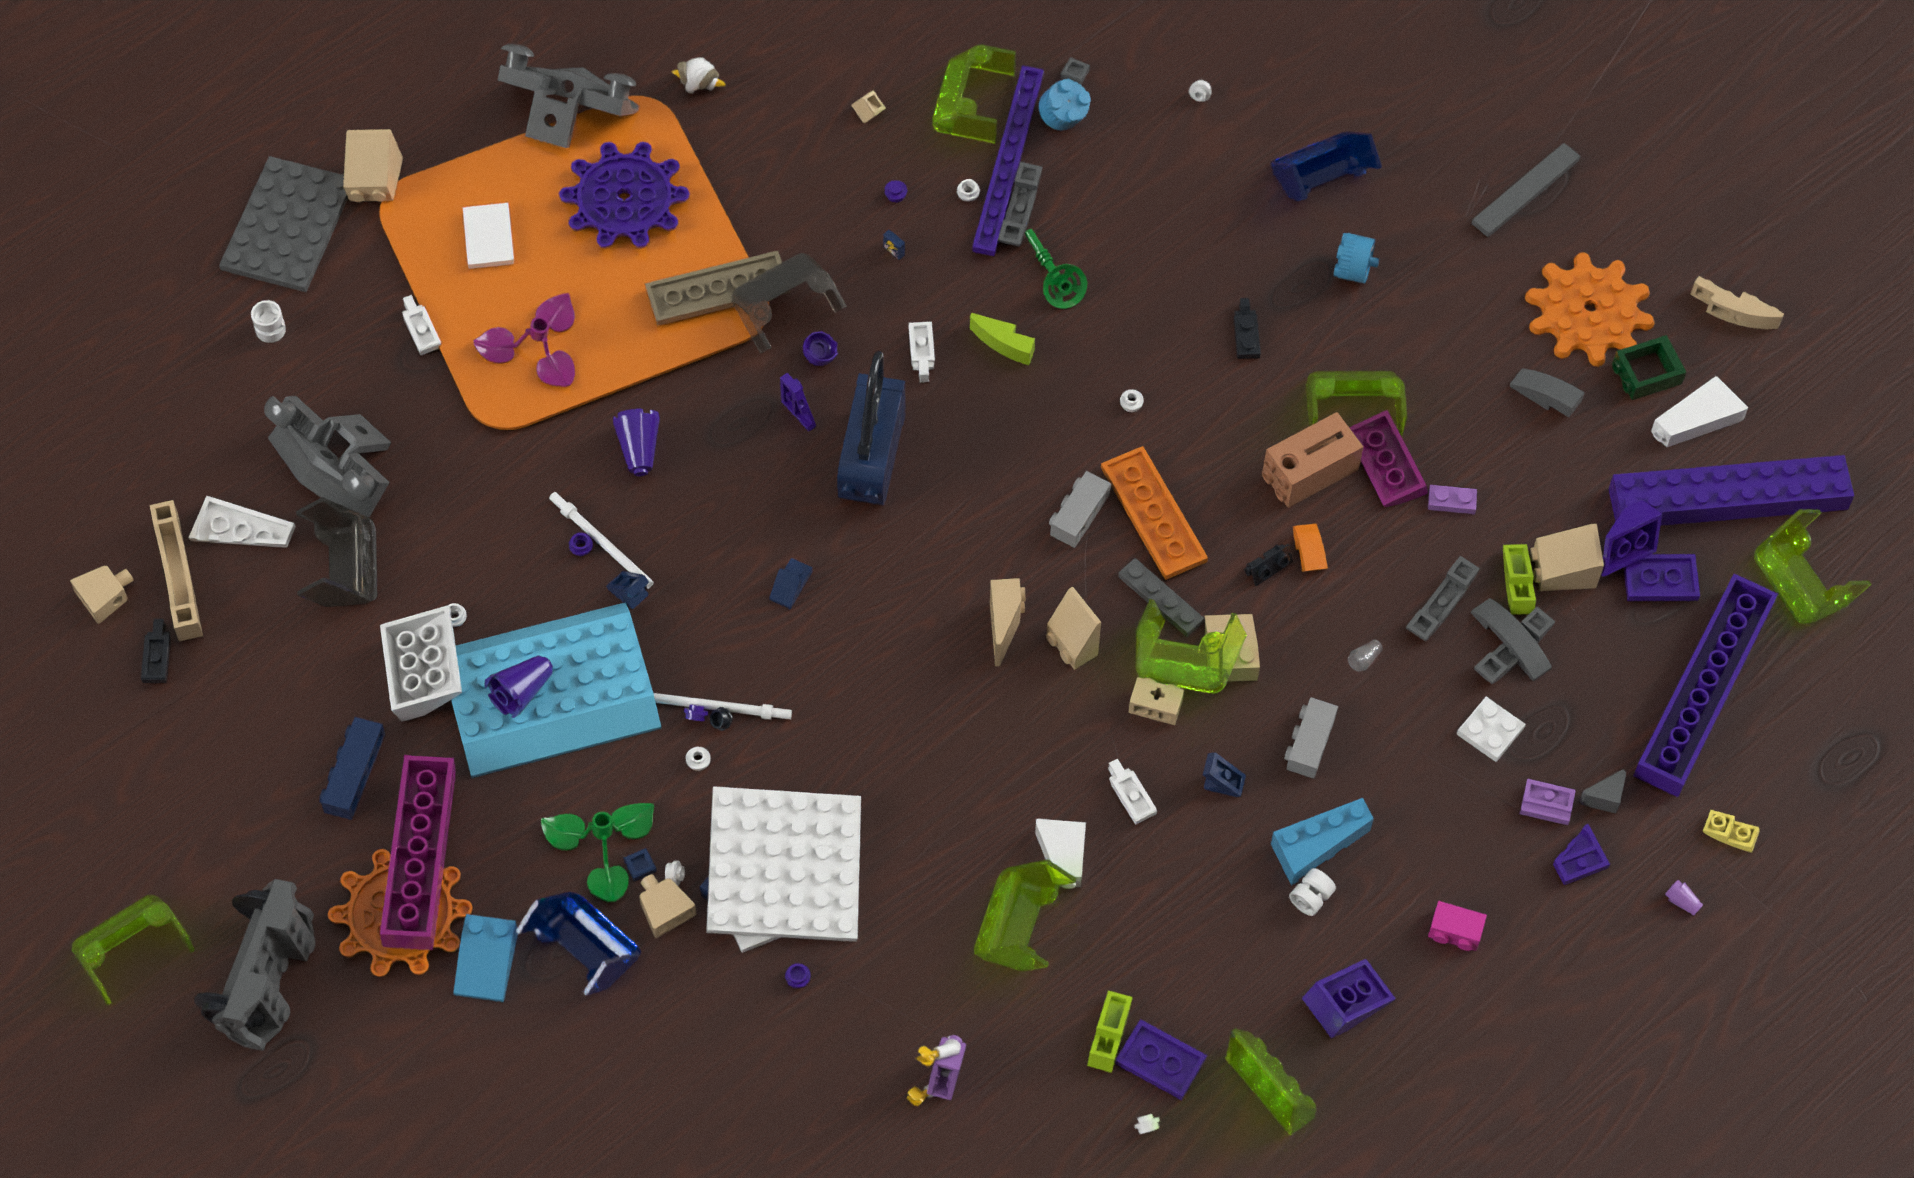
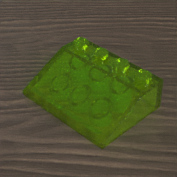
(1269, 1081)

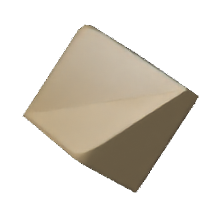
(868, 106)

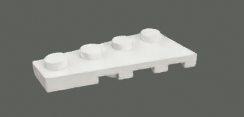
(234, 524)

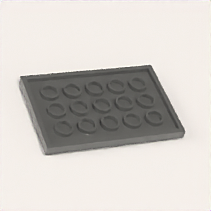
(286, 224)

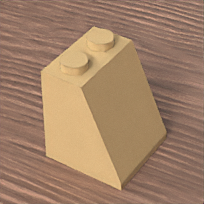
(371, 165)
(1568, 559)

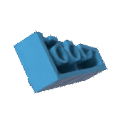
(1320, 838)

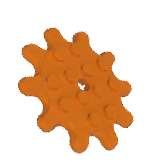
(1584, 330)
(365, 913)

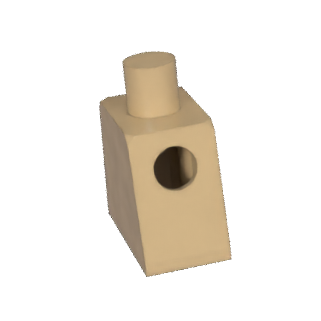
(102, 591)
(665, 905)

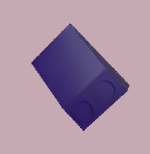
(1631, 537)
(1347, 998)

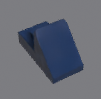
(790, 583)
(629, 588)
(1222, 776)

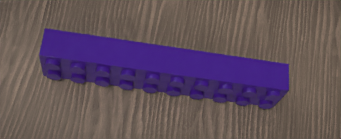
(1737, 490)
(1705, 685)

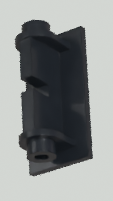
(1274, 561)

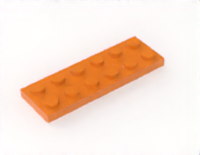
(1154, 513)

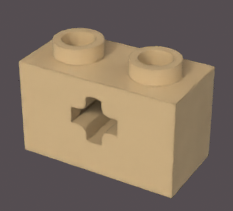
(1164, 709)

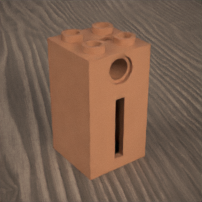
(1312, 460)

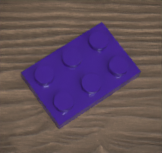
(1663, 578)
(1161, 1059)

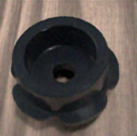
(721, 718)

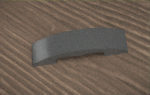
(1020, 204)
(1444, 599)
(1514, 636)
(1502, 660)

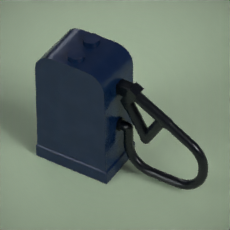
(872, 436)

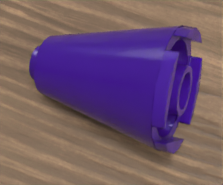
(637, 438)
(517, 685)

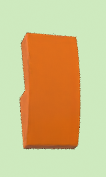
(1310, 546)

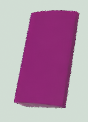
(1388, 461)

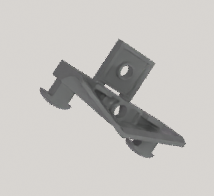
(587, 91)
(303, 442)

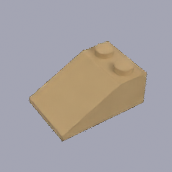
(1005, 607)
(1074, 630)
(1247, 663)

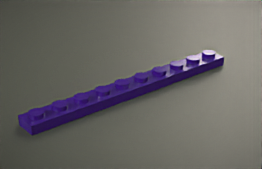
(1008, 161)

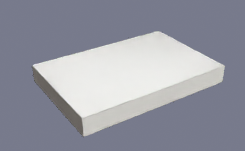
(488, 235)

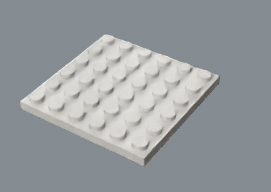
(784, 864)

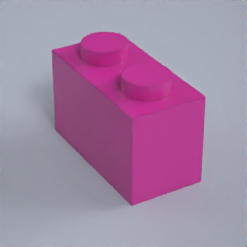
(1457, 926)

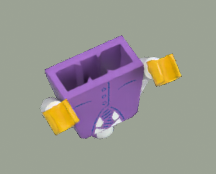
(945, 1071)

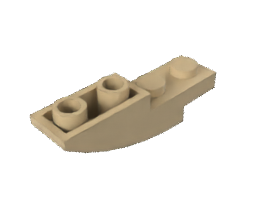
(1742, 311)

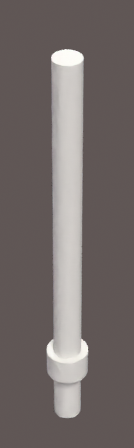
(570, 511)
(765, 711)

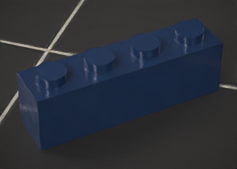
(352, 768)

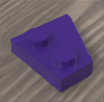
(794, 399)
(1581, 858)

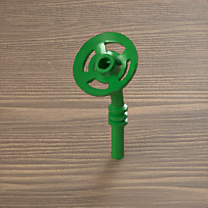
(1055, 278)

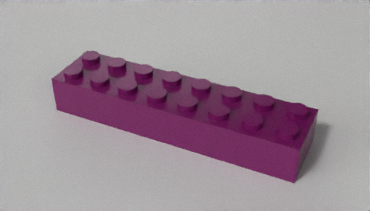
(418, 853)

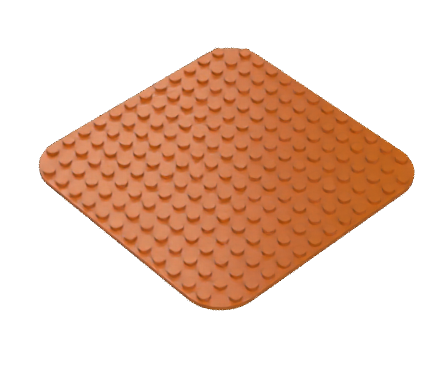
(614, 325)

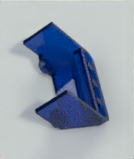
(1325, 161)
(585, 935)

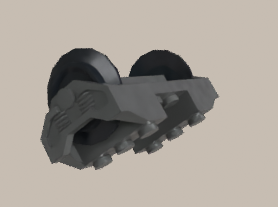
(251, 997)

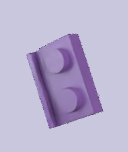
(1547, 802)

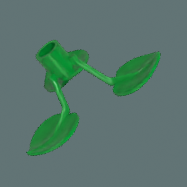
(566, 830)

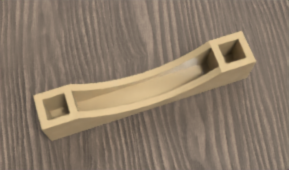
(176, 570)

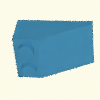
(485, 957)

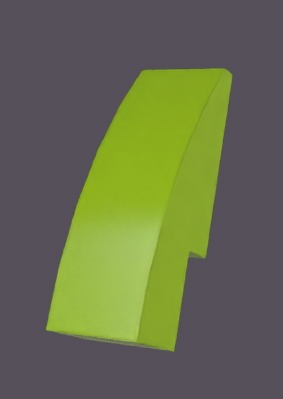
(1002, 338)
(1519, 579)
(1109, 1031)

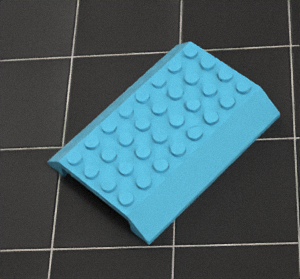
(591, 698)

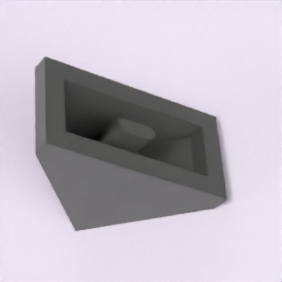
(1605, 794)

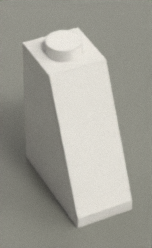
(1063, 845)

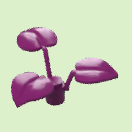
(554, 369)

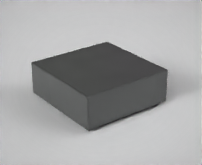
(1075, 70)

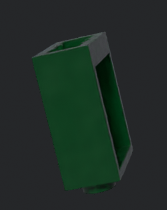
(1667, 355)

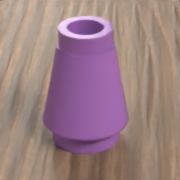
(1683, 897)

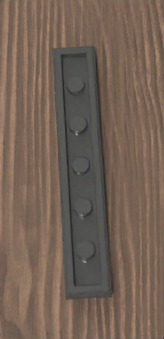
(1526, 190)

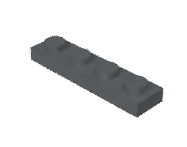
(1169, 603)

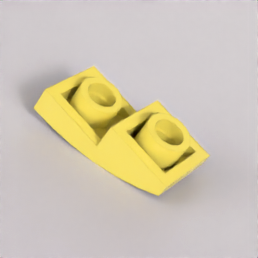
(1733, 833)

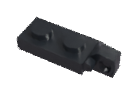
(1246, 331)
(156, 654)

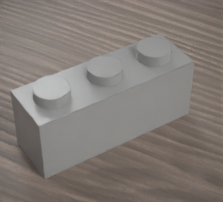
(1079, 508)
(1310, 737)

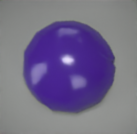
(820, 348)

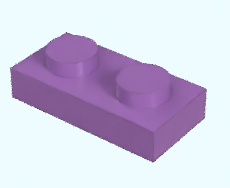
(1452, 499)

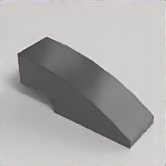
(1548, 391)

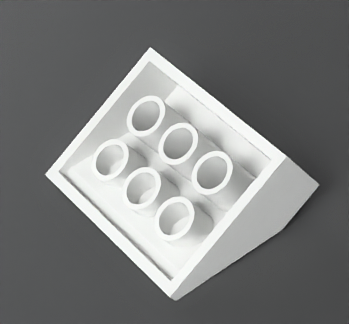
(420, 662)

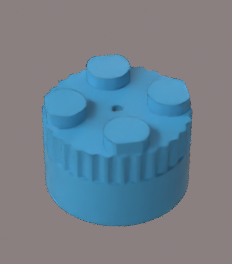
(1064, 104)
(1355, 258)

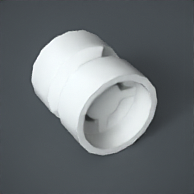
(268, 321)
(1314, 890)

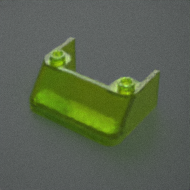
(958, 114)
(1356, 383)
(1793, 577)
(1187, 665)
(1014, 911)
(93, 945)

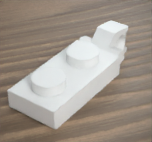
(420, 326)
(922, 348)
(1131, 793)

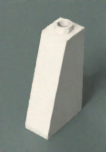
(1700, 413)

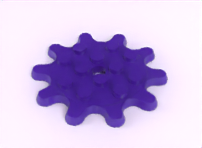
(624, 173)

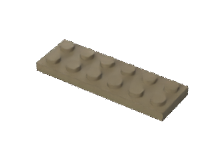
(704, 289)

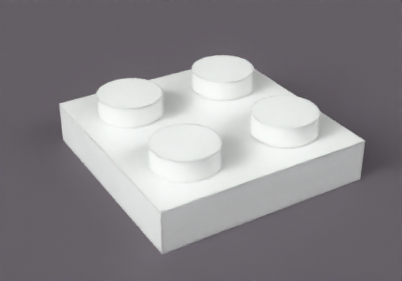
(1491, 729)

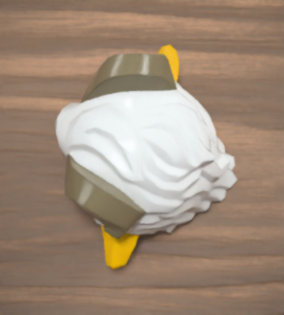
(698, 75)

